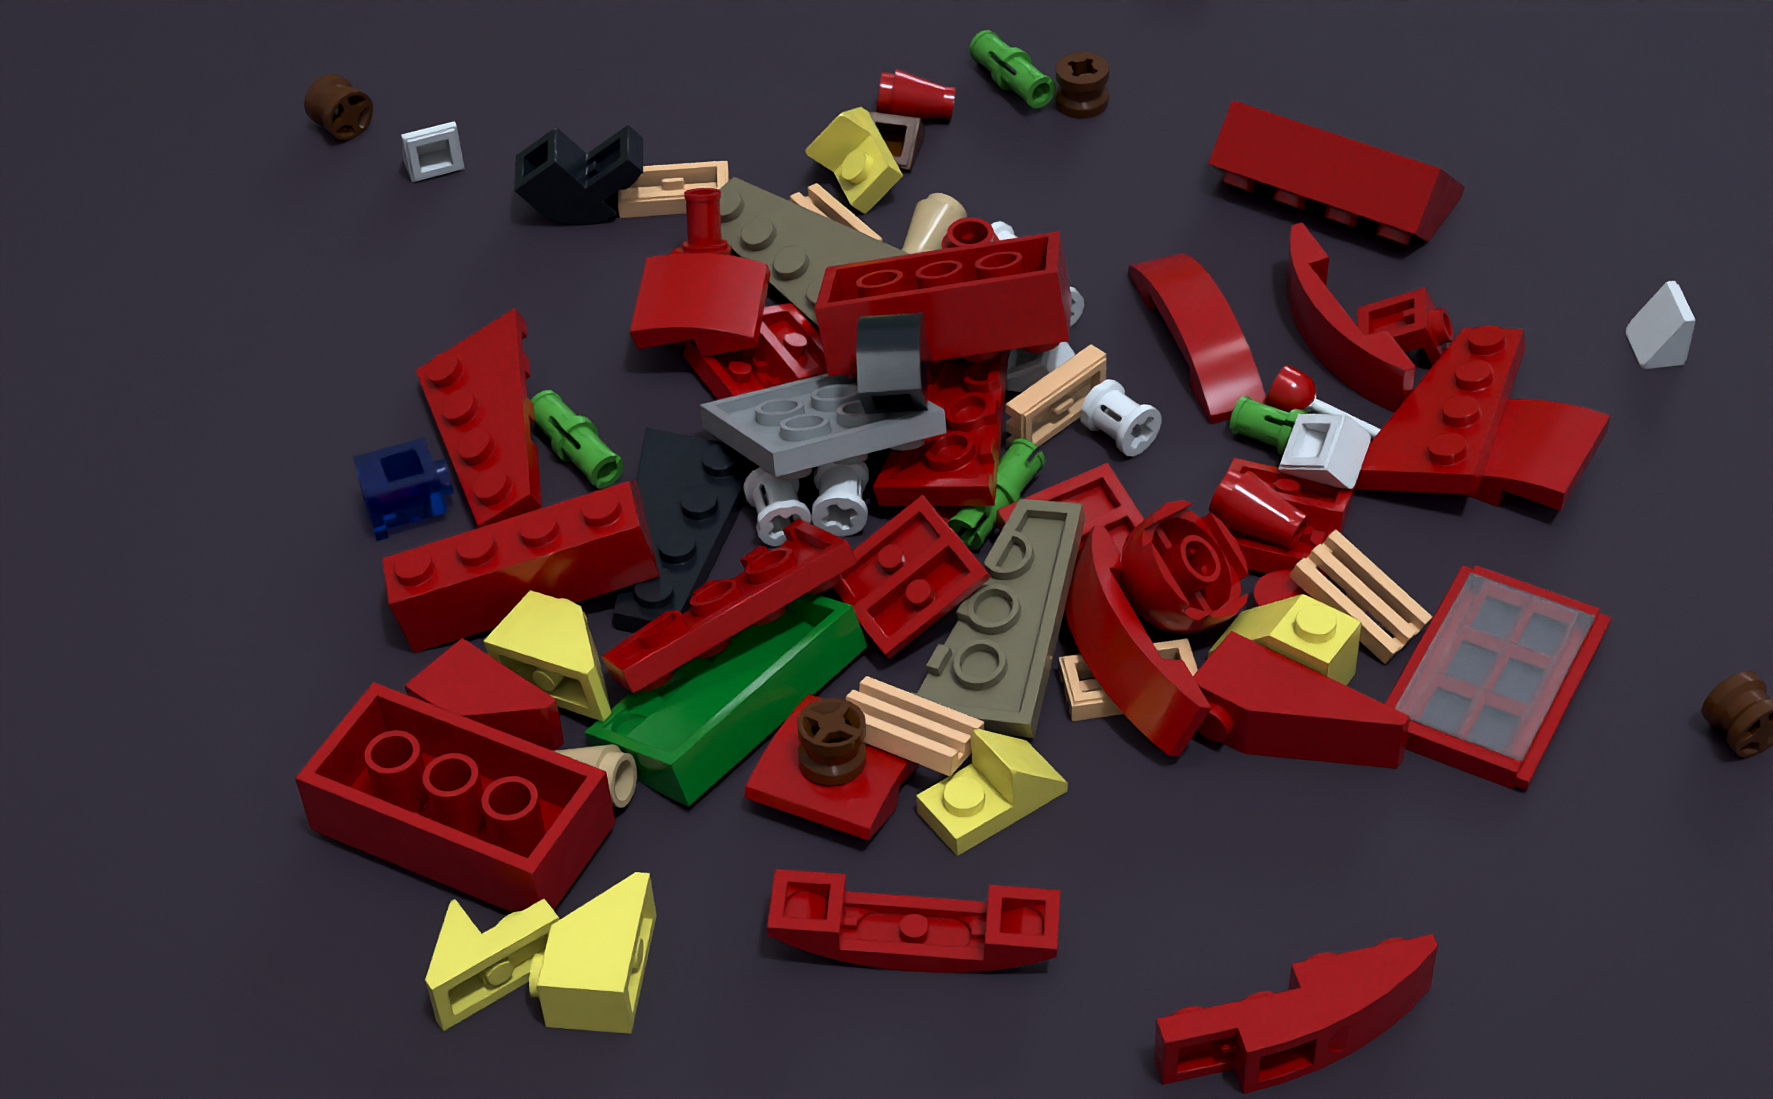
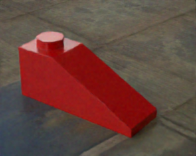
(1290, 711)

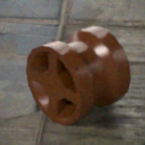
(1082, 84)
(338, 106)
(1743, 712)
(831, 741)

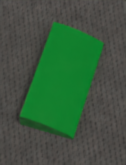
(730, 702)

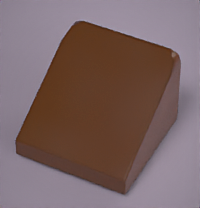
(902, 136)

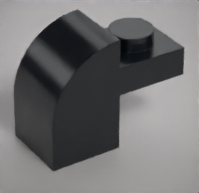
(575, 184)
(893, 363)

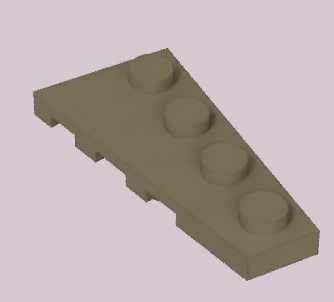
(791, 242)
(1009, 627)

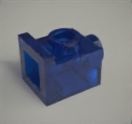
(402, 485)

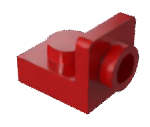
(1410, 321)

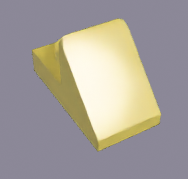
(857, 157)
(991, 793)
(478, 968)

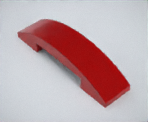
(1203, 330)
(1366, 364)
(1148, 690)
(913, 931)

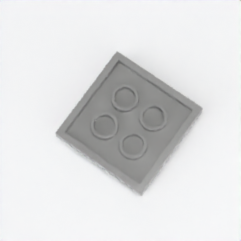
(814, 424)

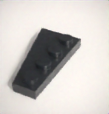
(690, 505)

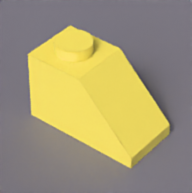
(1305, 633)
(554, 650)
(597, 960)

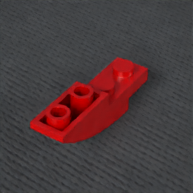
(1325, 1015)

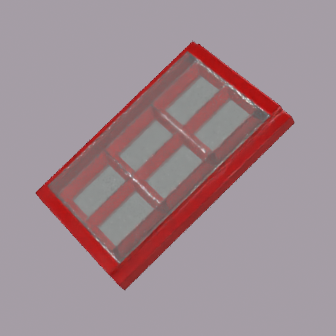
(1496, 675)

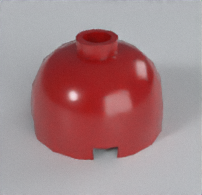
(1183, 570)

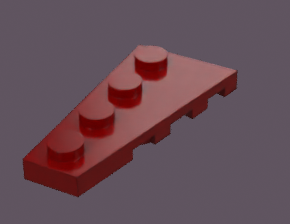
(486, 418)
(1450, 418)
(963, 462)
(721, 608)

